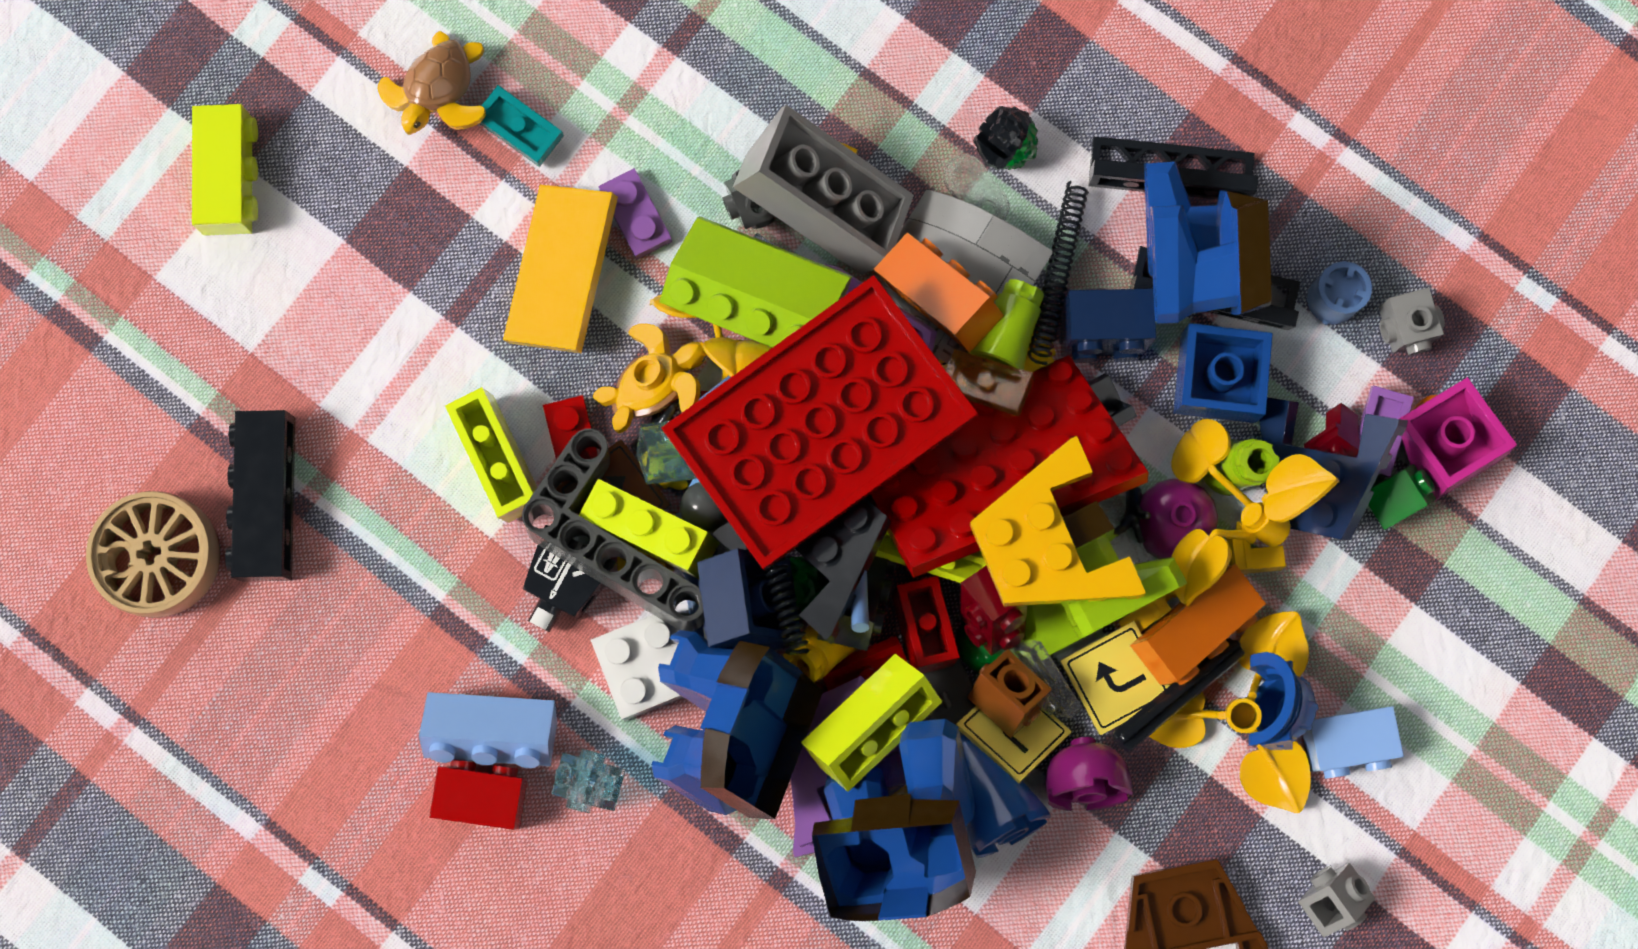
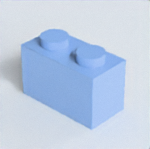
(1353, 740)

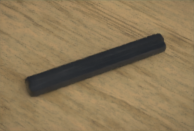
(1175, 698)

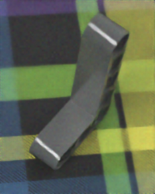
(602, 545)

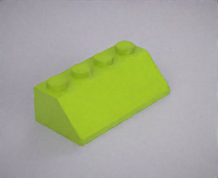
(748, 283)

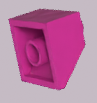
(1455, 437)

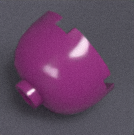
(1175, 512)
(1089, 775)

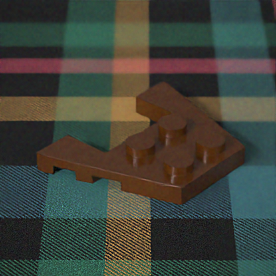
(1188, 910)

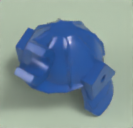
(1284, 702)

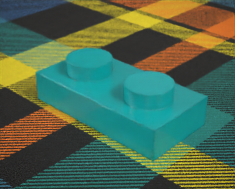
(520, 126)

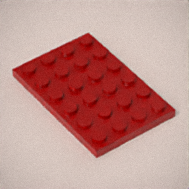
(819, 422)
(976, 465)

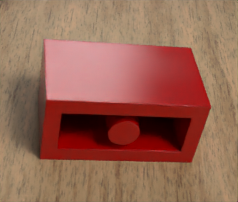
(925, 625)
(478, 796)

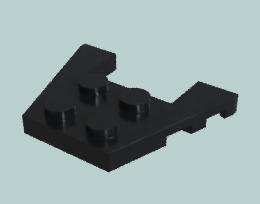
(841, 554)

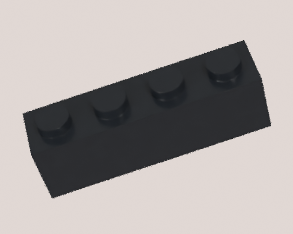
(261, 496)

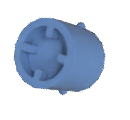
(1339, 292)

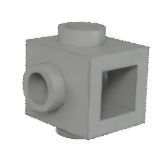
(1411, 322)
(1337, 899)

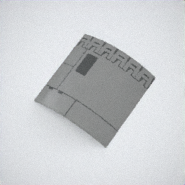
(976, 240)

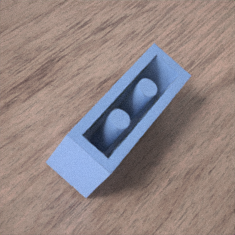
(488, 729)

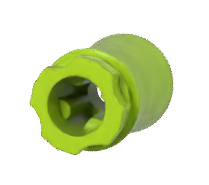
(1012, 334)
(1245, 466)

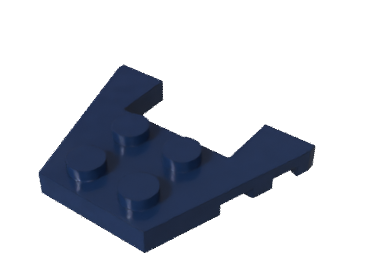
(1343, 506)

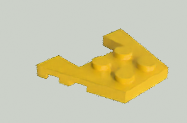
(1032, 549)

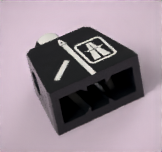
(560, 586)

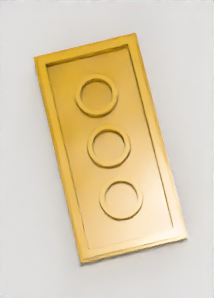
(560, 268)

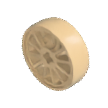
(102, 554)

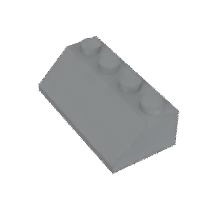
(824, 191)

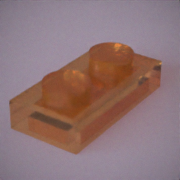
(990, 382)

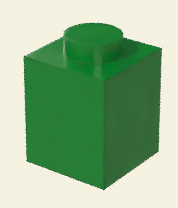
(1401, 496)

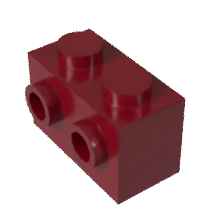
(985, 616)

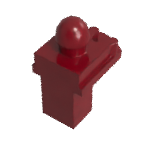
(1340, 433)

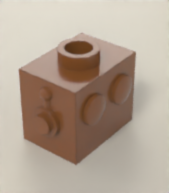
(1009, 693)

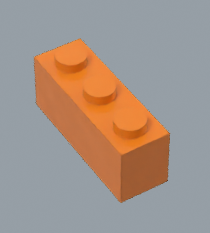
(940, 290)
(1200, 631)

